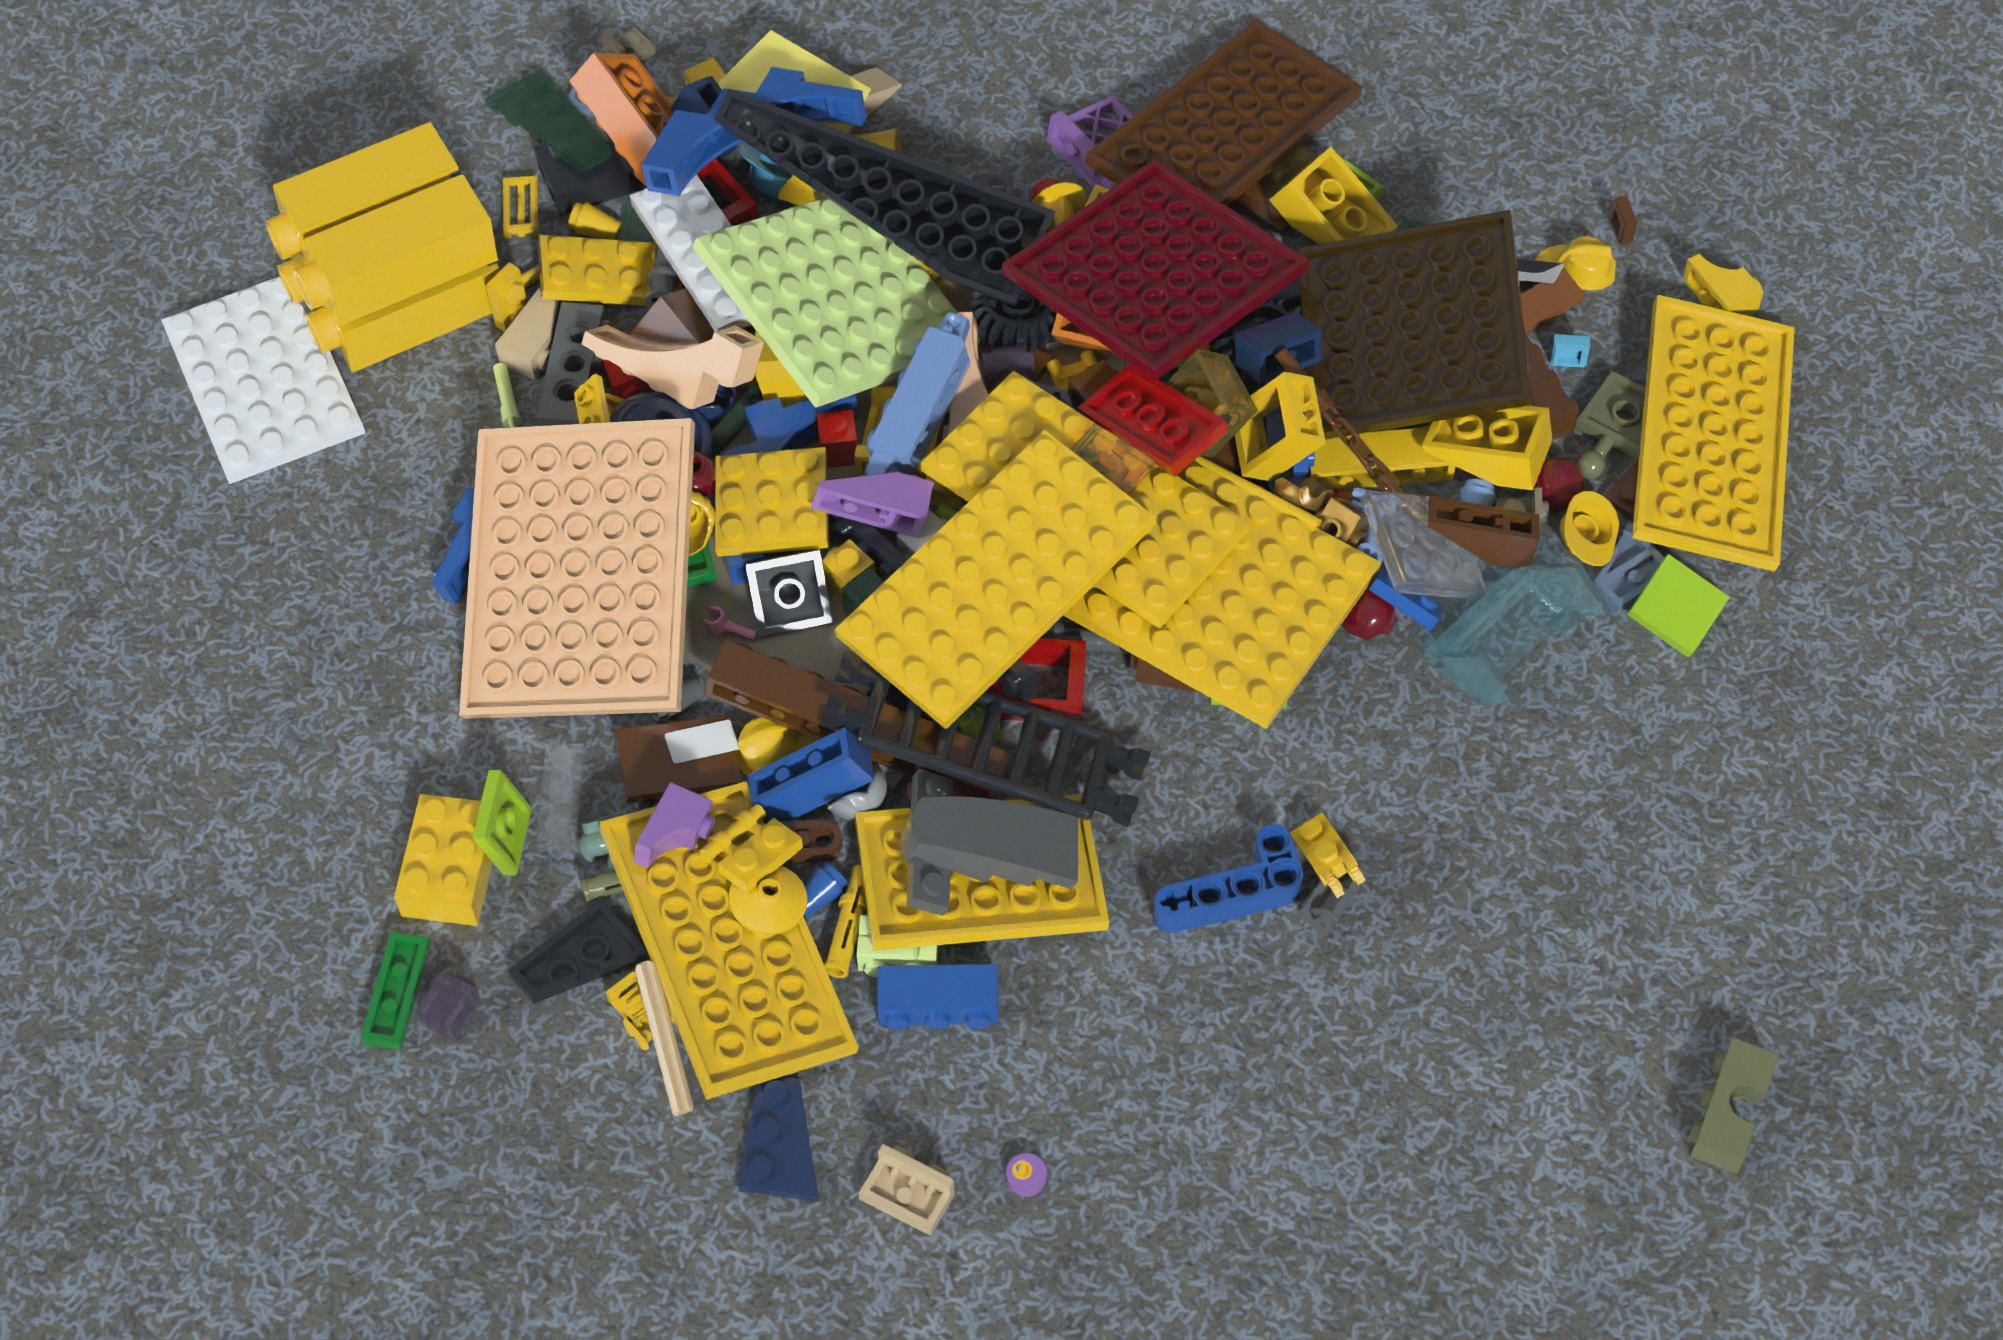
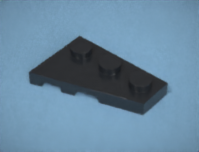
(577, 954)

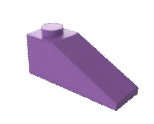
(881, 500)

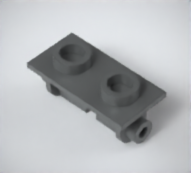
(1322, 906)

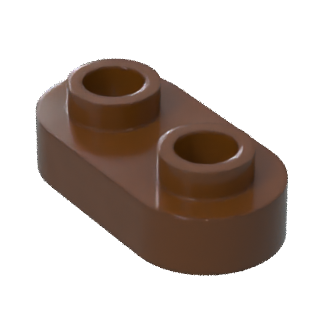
(812, 832)

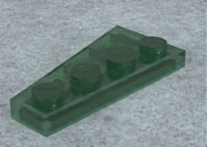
(550, 118)

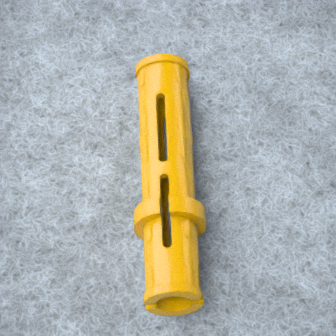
(839, 958)

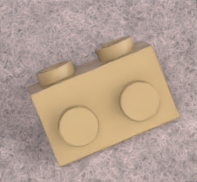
(908, 1189)

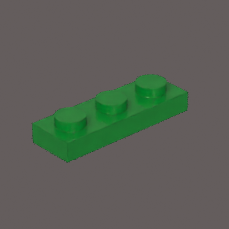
(395, 991)

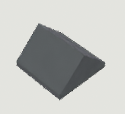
(788, 592)

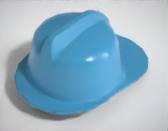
(764, 173)

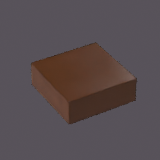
(1623, 220)

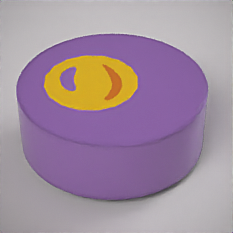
(1026, 1174)

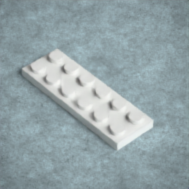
(675, 226)

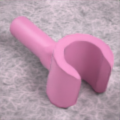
(722, 625)

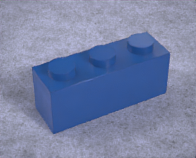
(811, 776)
(937, 995)

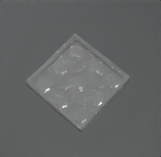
(1414, 554)

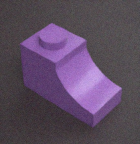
(676, 823)

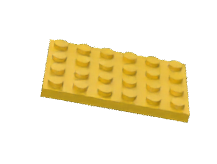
(976, 908)

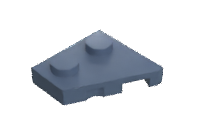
(1627, 571)

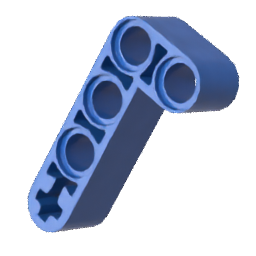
(1225, 885)

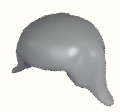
(862, 799)

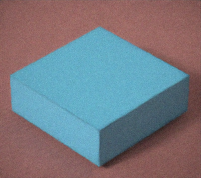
(1569, 350)

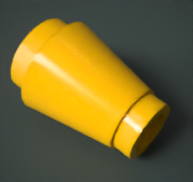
(593, 222)

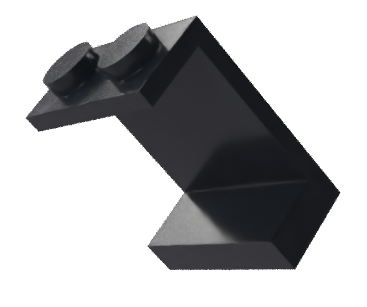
(597, 185)

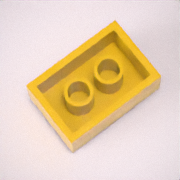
(442, 866)

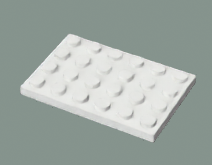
(261, 379)

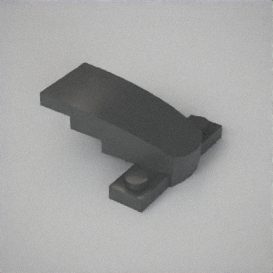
(981, 841)

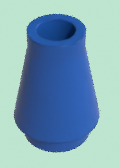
(823, 887)

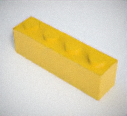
(1395, 448)

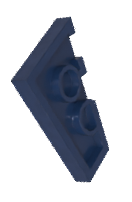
(778, 1144)

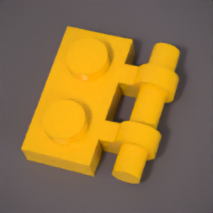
(759, 855)

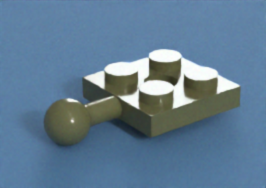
(1603, 423)

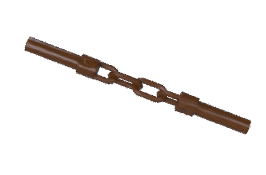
(1386, 479)

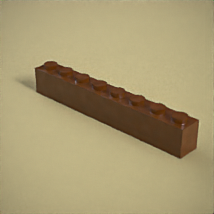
(798, 701)

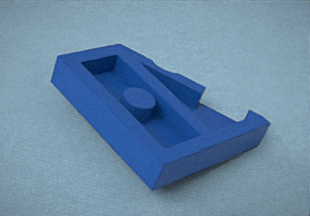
(1421, 608)

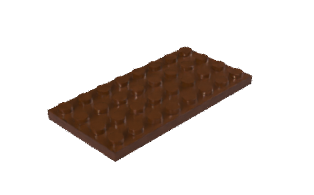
(1230, 116)

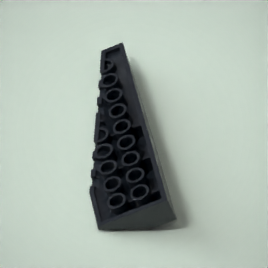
(928, 212)

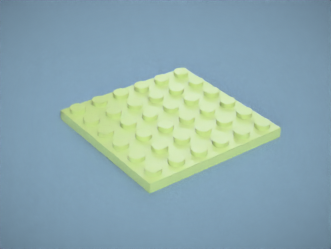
(826, 296)

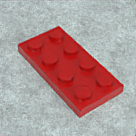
(1154, 419)

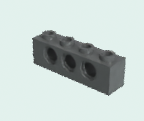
(569, 363)

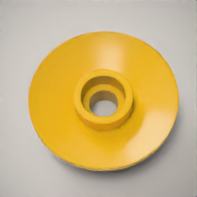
(770, 913)

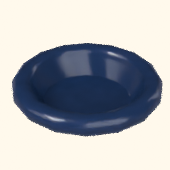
(661, 407)

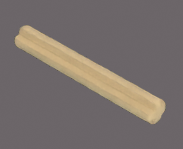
(664, 1038)

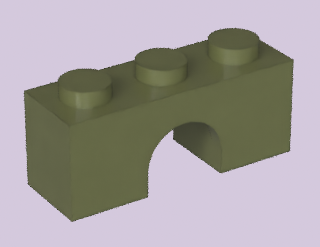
(1722, 1135)

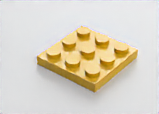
(767, 502)

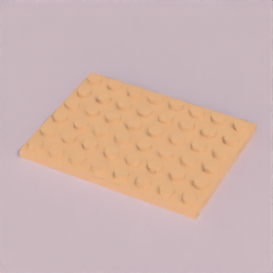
(578, 570)

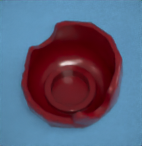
(1559, 482)
(1370, 617)

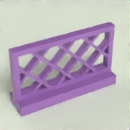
(1074, 143)

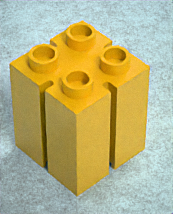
(384, 247)

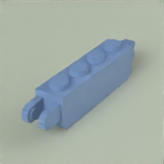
(920, 399)

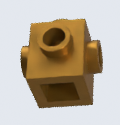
(1344, 521)

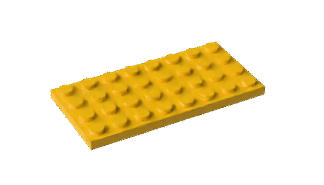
(1714, 433)
(1164, 566)
(995, 578)
(738, 997)

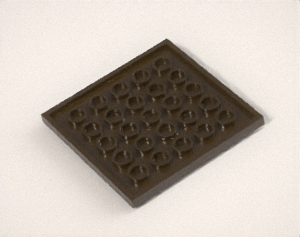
(1418, 323)

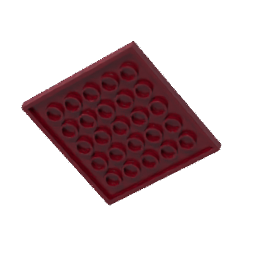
(1155, 269)

